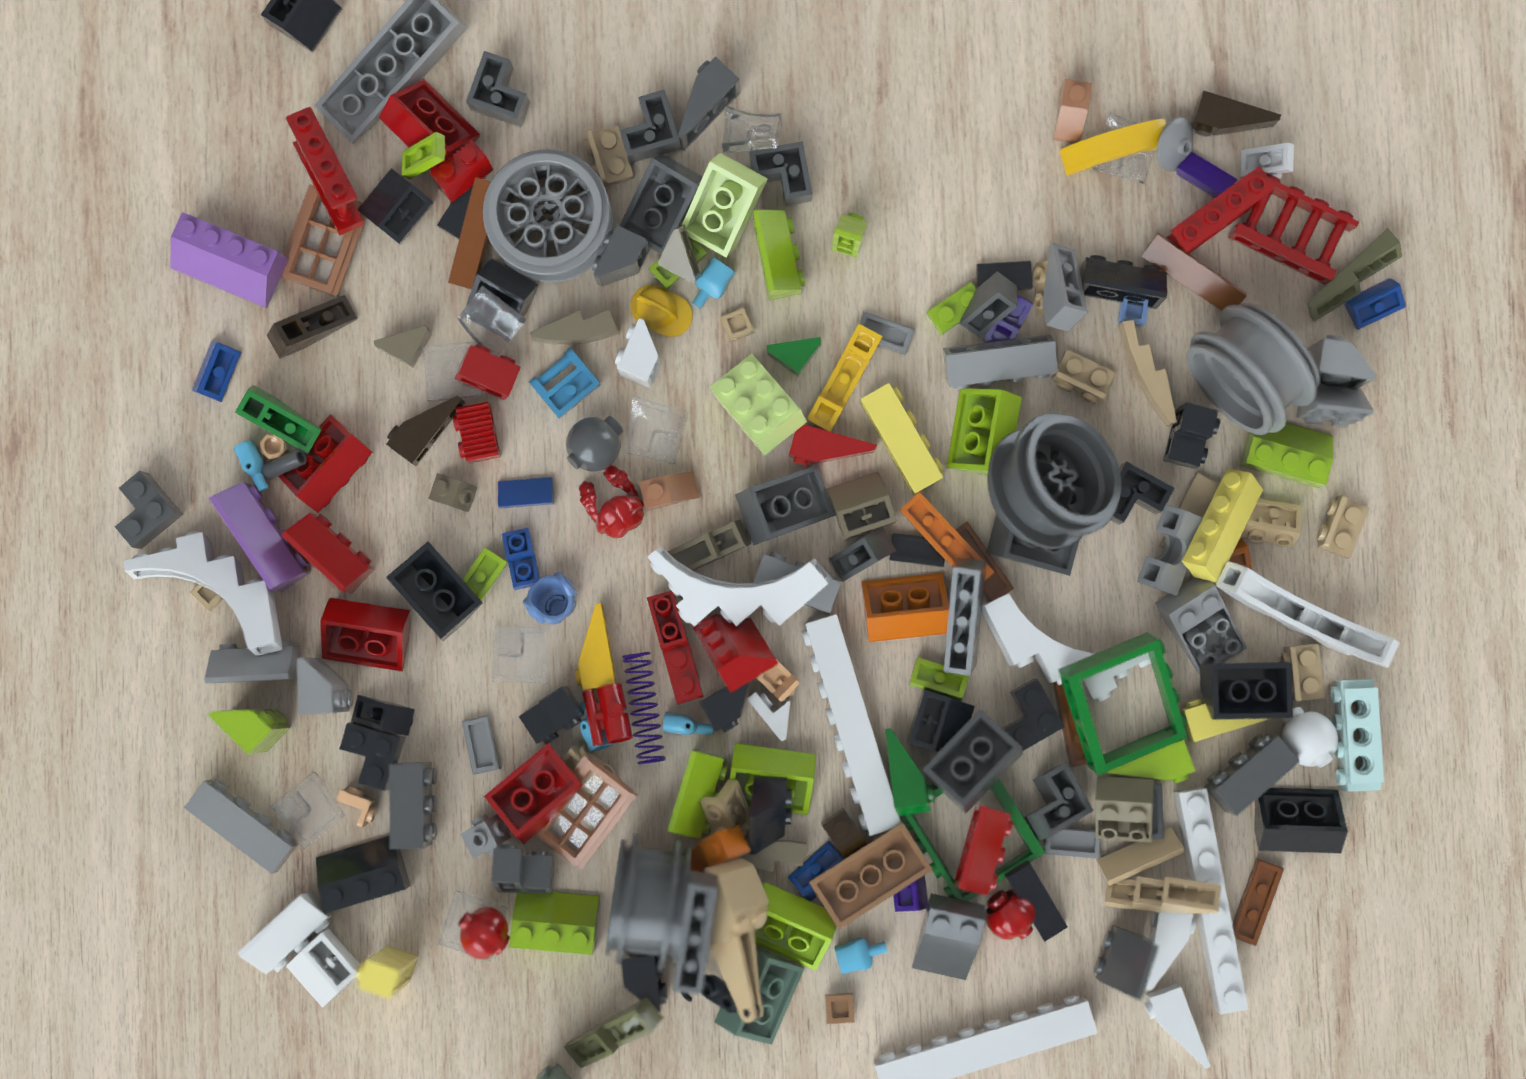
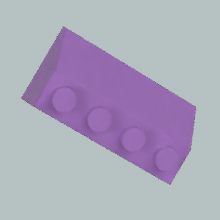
(226, 260)
(260, 536)

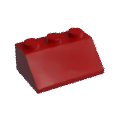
(422, 111)
(328, 465)
(329, 552)
(365, 634)
(735, 650)
(983, 850)

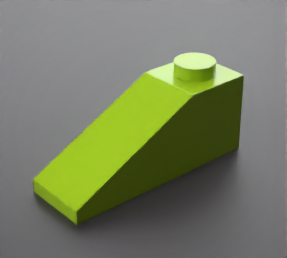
(849, 234)
(1164, 764)

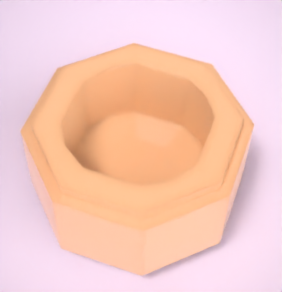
(273, 446)

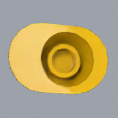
(661, 310)

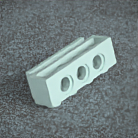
(1369, 744)

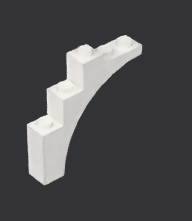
(194, 562)
(738, 600)
(1305, 617)
(1022, 640)

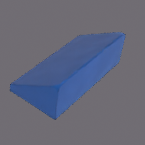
(1375, 303)
(216, 371)
(525, 492)
(817, 864)

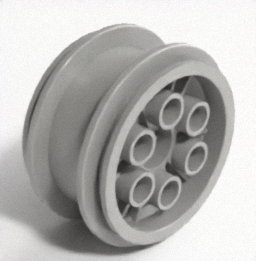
(577, 251)
(1253, 368)

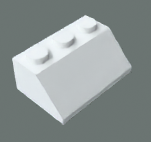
(286, 933)

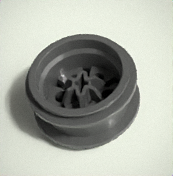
(1074, 490)
(648, 901)

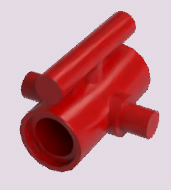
(607, 714)

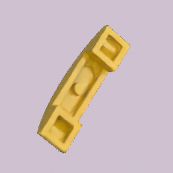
(1112, 146)
(844, 377)

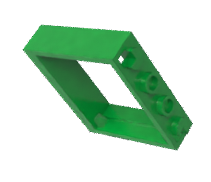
(1071, 680)
(939, 868)

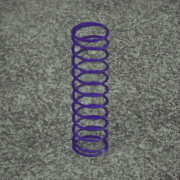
(654, 759)

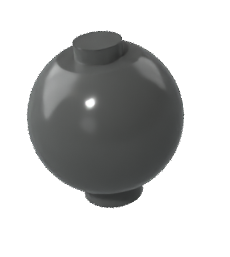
(593, 443)

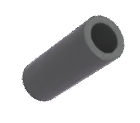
(284, 464)

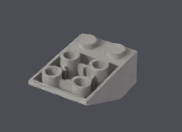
(1336, 405)
(1201, 623)

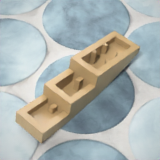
(1152, 382)
(1165, 896)

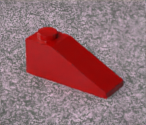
(821, 446)

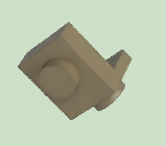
(452, 492)

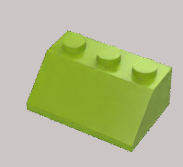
(778, 253)
(979, 425)
(1291, 454)
(252, 728)
(774, 762)
(698, 781)
(555, 922)
(795, 928)

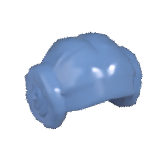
(551, 599)

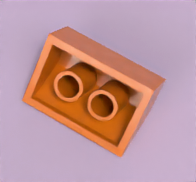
(905, 607)

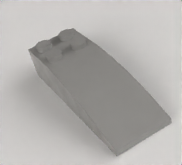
(390, 62)

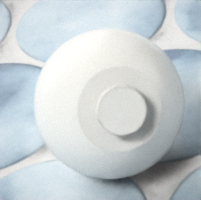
(1310, 737)

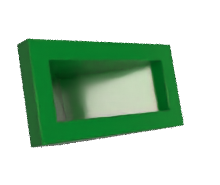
(794, 354)

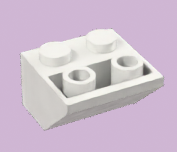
(639, 359)
(324, 967)

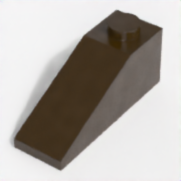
(1223, 115)
(310, 326)
(419, 433)
(844, 833)

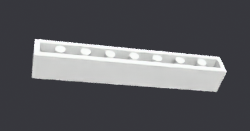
(852, 724)
(1214, 929)
(993, 1043)

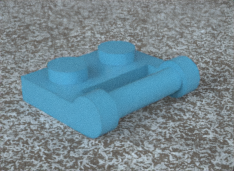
(570, 389)

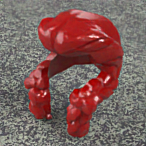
(619, 513)

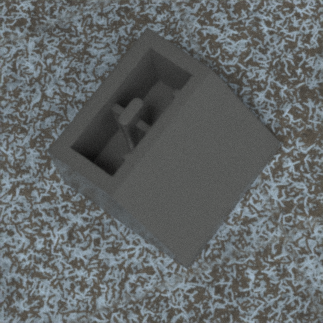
(622, 257)

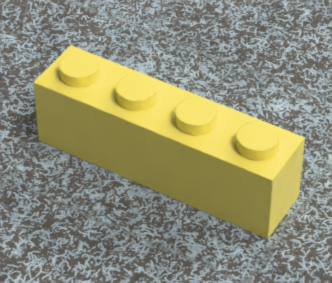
(901, 438)
(1222, 525)
(386, 971)

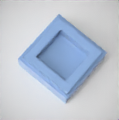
(1133, 312)

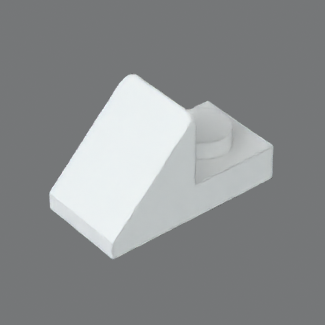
(1272, 159)
(778, 720)

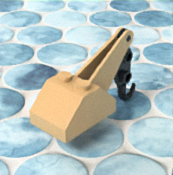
(737, 914)

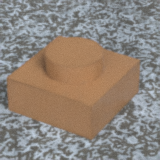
(839, 1008)

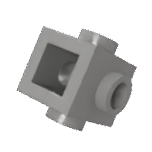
(485, 835)

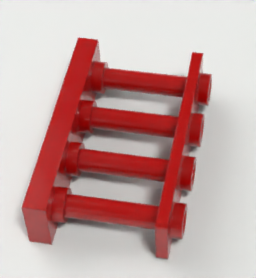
(324, 170)
(1221, 211)
(1295, 256)

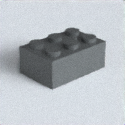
(973, 761)
(1251, 773)
(411, 805)

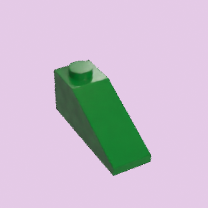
(278, 418)
(909, 785)

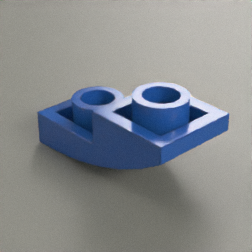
(521, 558)

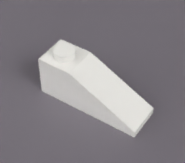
(1171, 934)
(1173, 1014)

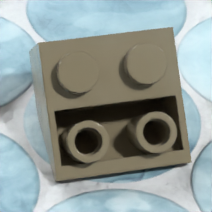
(861, 505)
(1124, 809)

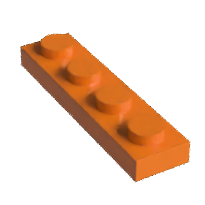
(939, 532)

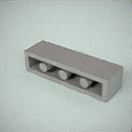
(1000, 361)
(241, 826)

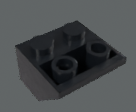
(302, 19)
(395, 206)
(937, 720)
(643, 978)

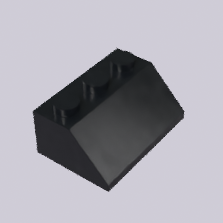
(1123, 280)
(435, 591)
(1247, 690)
(1300, 821)
(360, 874)

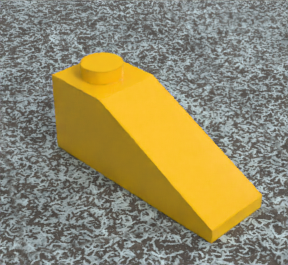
(596, 658)

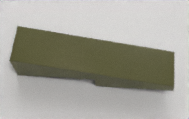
(1346, 284)
(614, 1032)

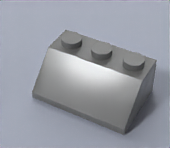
(1340, 363)
(243, 666)
(321, 688)

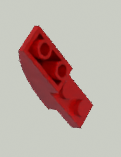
(675, 647)

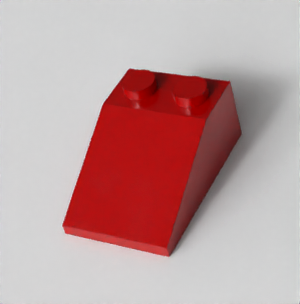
(534, 793)

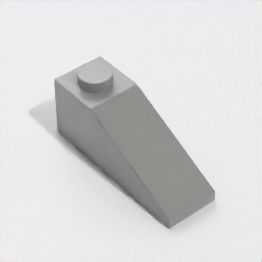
(1063, 290)

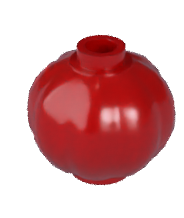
(1009, 915)
(483, 932)

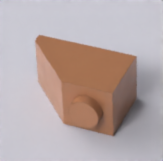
(1072, 111)
(668, 490)

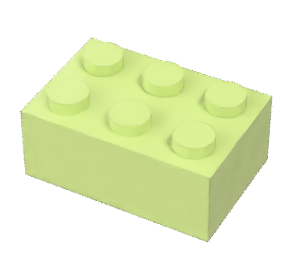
(723, 204)
(758, 404)

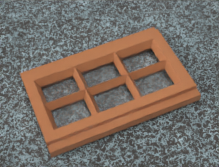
(316, 250)
(589, 814)

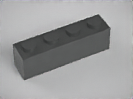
(964, 616)
(696, 933)

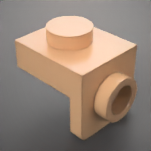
(779, 682)
(356, 798)

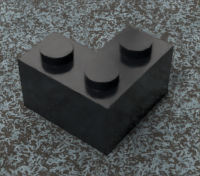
(1189, 435)
(1141, 489)
(551, 715)
(1038, 716)
(378, 749)

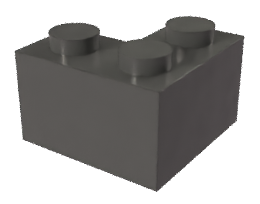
(490, 91)
(655, 135)
(788, 165)
(152, 511)
(1063, 801)
(522, 873)

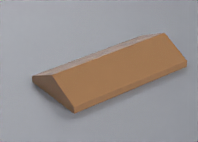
(870, 875)

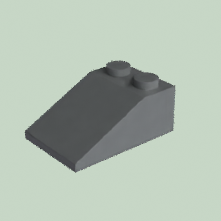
(711, 94)
(661, 201)
(784, 504)
(1009, 546)
(949, 936)
(1126, 961)

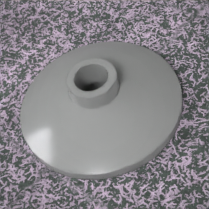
(1174, 143)

